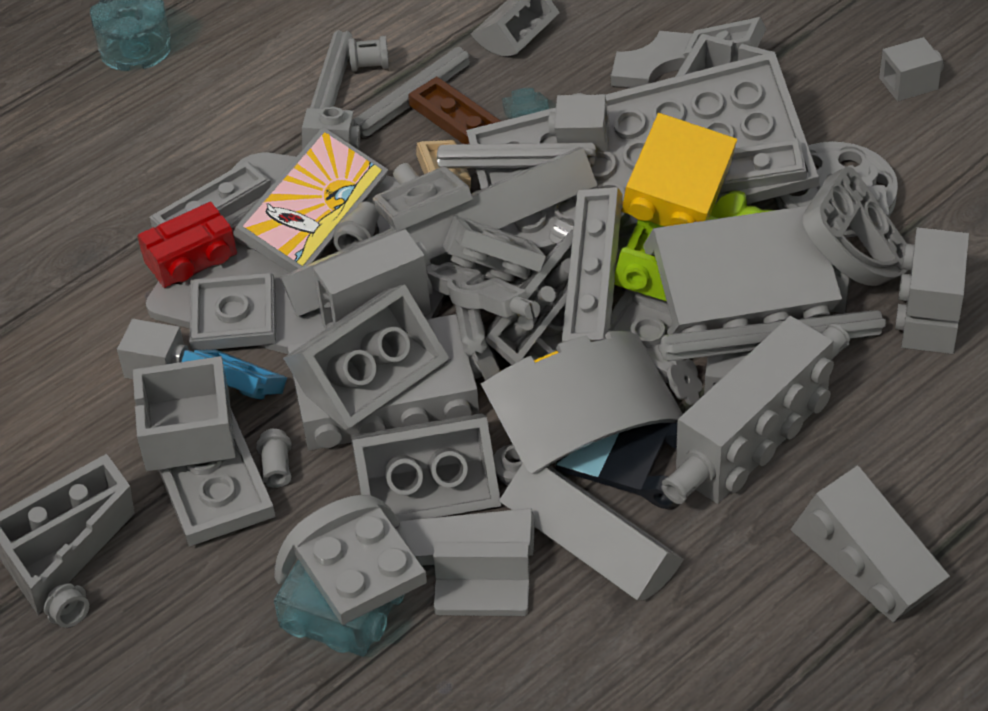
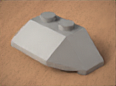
(520, 337)

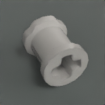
(368, 53)

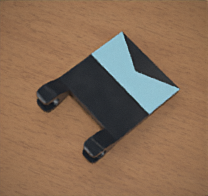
(625, 461)

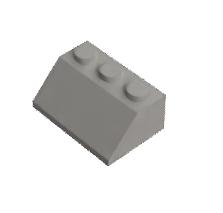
(367, 357)
(429, 467)

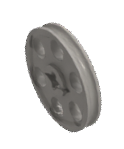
(828, 157)

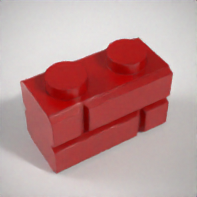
(187, 244)

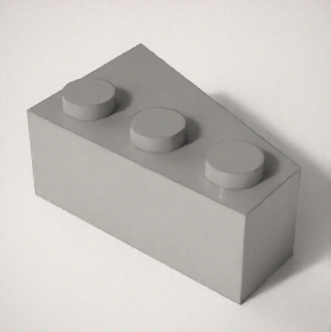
(63, 527)

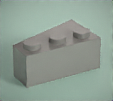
(869, 545)

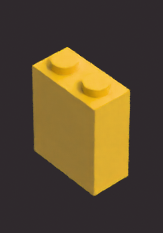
(678, 173)

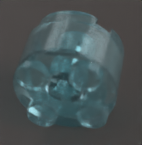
(131, 32)

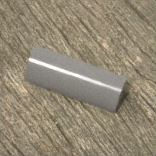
(593, 531)

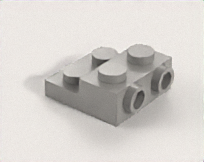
(499, 250)

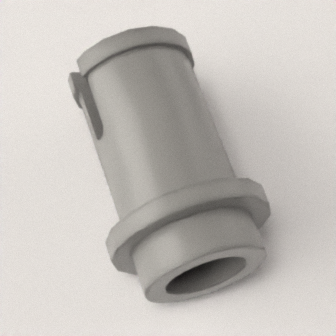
(274, 449)

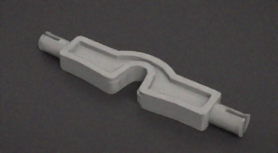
(470, 291)

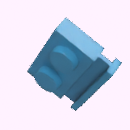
(242, 375)

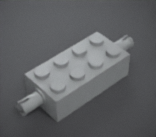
(753, 410)

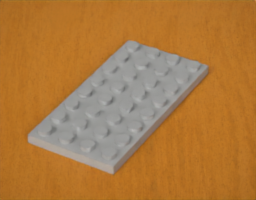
(735, 99)

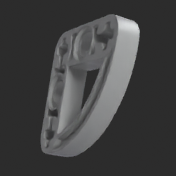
(846, 202)

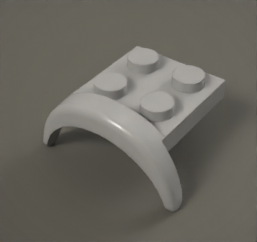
(352, 556)

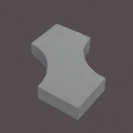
(650, 62)

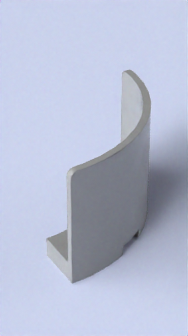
(579, 397)

